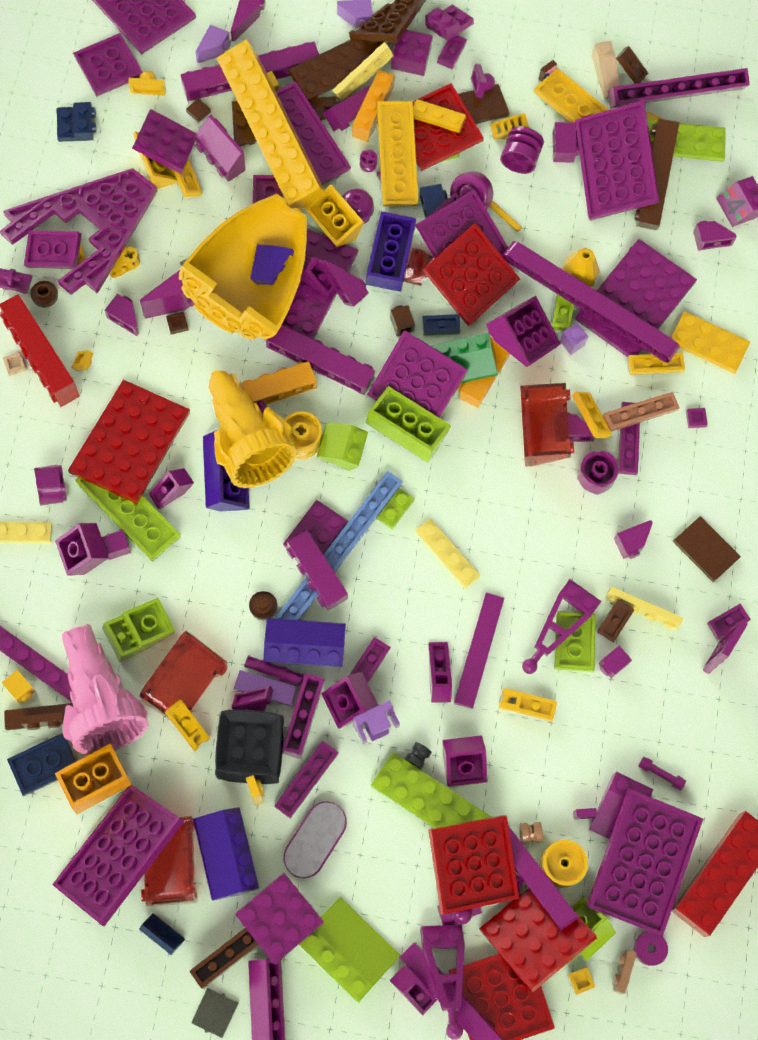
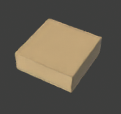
(14, 364)

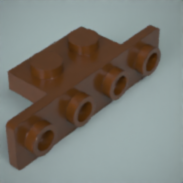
(35, 717)

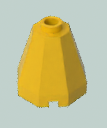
(582, 266)

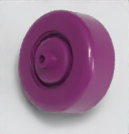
(473, 180)

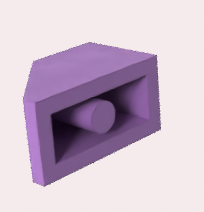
(355, 11)
(213, 44)

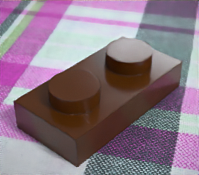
(632, 65)
(615, 620)

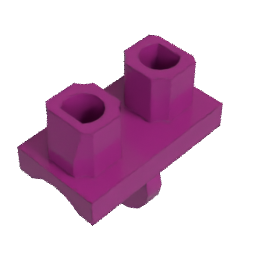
(15, 280)

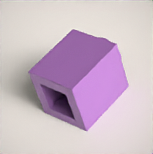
(574, 338)

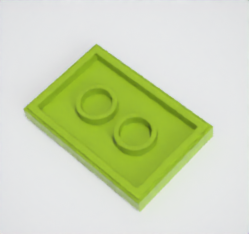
(578, 650)

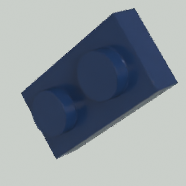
(441, 324)
(161, 934)

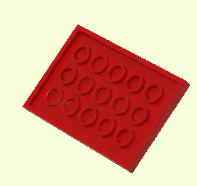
(129, 441)

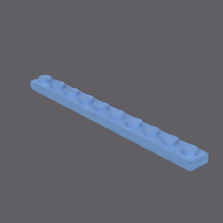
(345, 542)

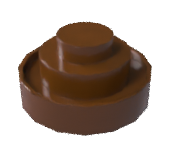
(44, 294)
(263, 605)

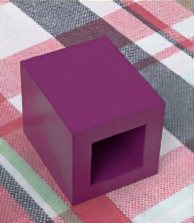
(116, 544)
(614, 662)

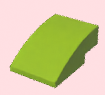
(138, 629)

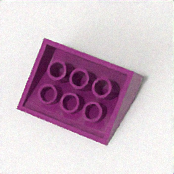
(524, 332)

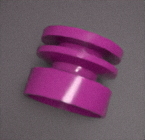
(522, 150)

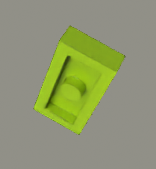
(562, 314)
(395, 508)

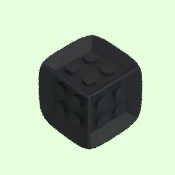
(249, 745)

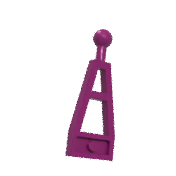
(578, 598)
(446, 938)

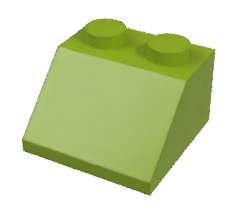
(342, 445)
(597, 923)

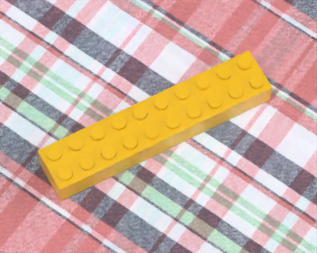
(271, 126)

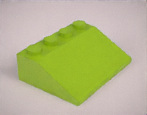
(350, 950)

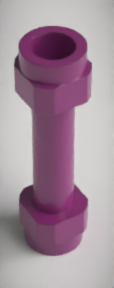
(647, 764)

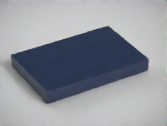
(38, 764)

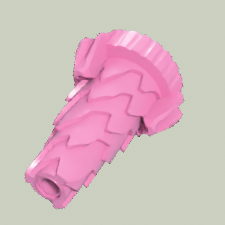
(101, 706)

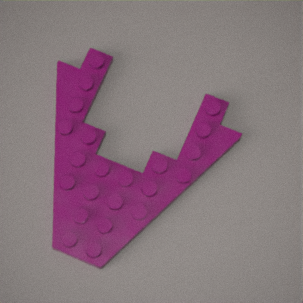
(110, 203)

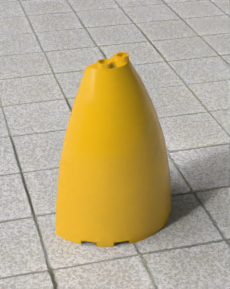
(222, 265)

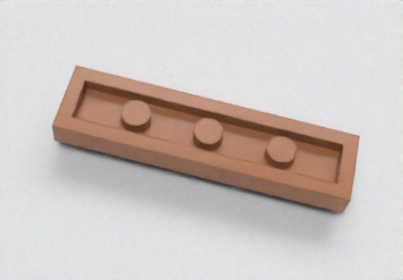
(641, 411)

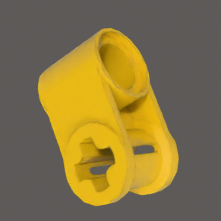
(124, 263)

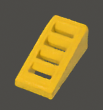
(514, 120)

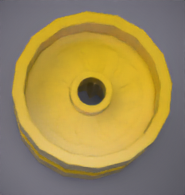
(305, 433)
(575, 862)

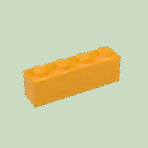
(367, 116)
(281, 384)
(476, 390)

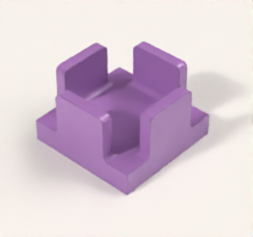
(375, 722)

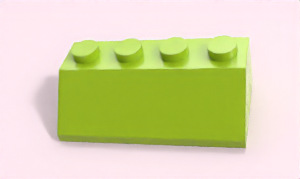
(407, 424)

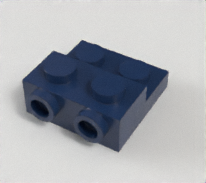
(76, 122)

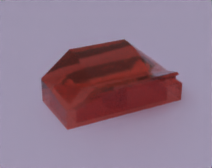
(417, 261)

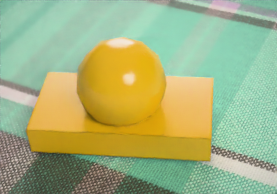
(147, 84)

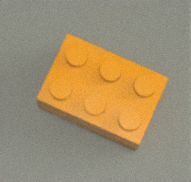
(93, 779)

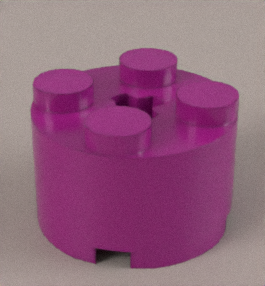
(591, 464)
(50, 484)

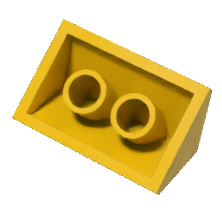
(157, 173)
(335, 217)

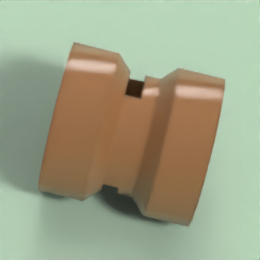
(531, 832)

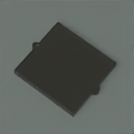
(214, 1012)

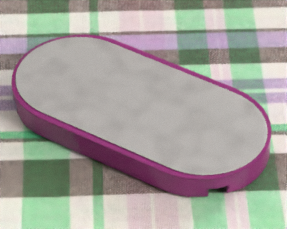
(315, 840)

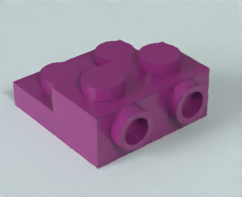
(448, 22)

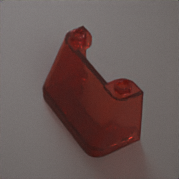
(545, 423)
(183, 675)
(172, 874)

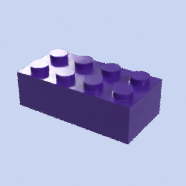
(390, 251)

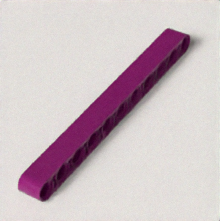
(591, 301)

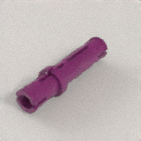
(270, 669)

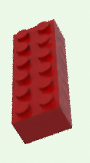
(38, 351)
(721, 877)

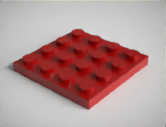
(436, 143)
(471, 274)
(473, 864)
(533, 941)
(505, 999)

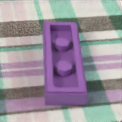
(282, 692)

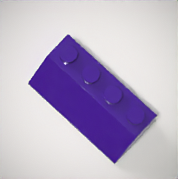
(219, 490)
(304, 642)
(225, 853)

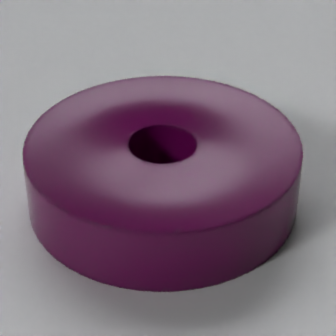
(641, 947)

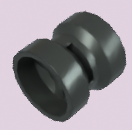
(418, 755)

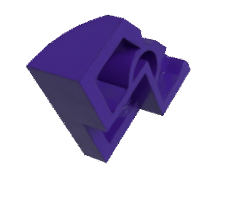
(268, 263)

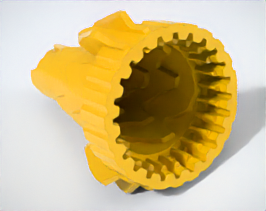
(248, 443)

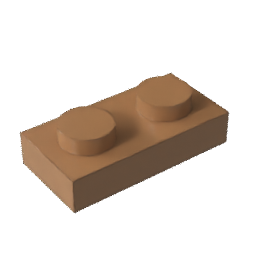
(626, 964)

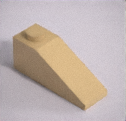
(605, 66)

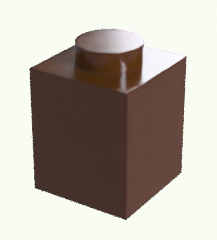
(402, 319)

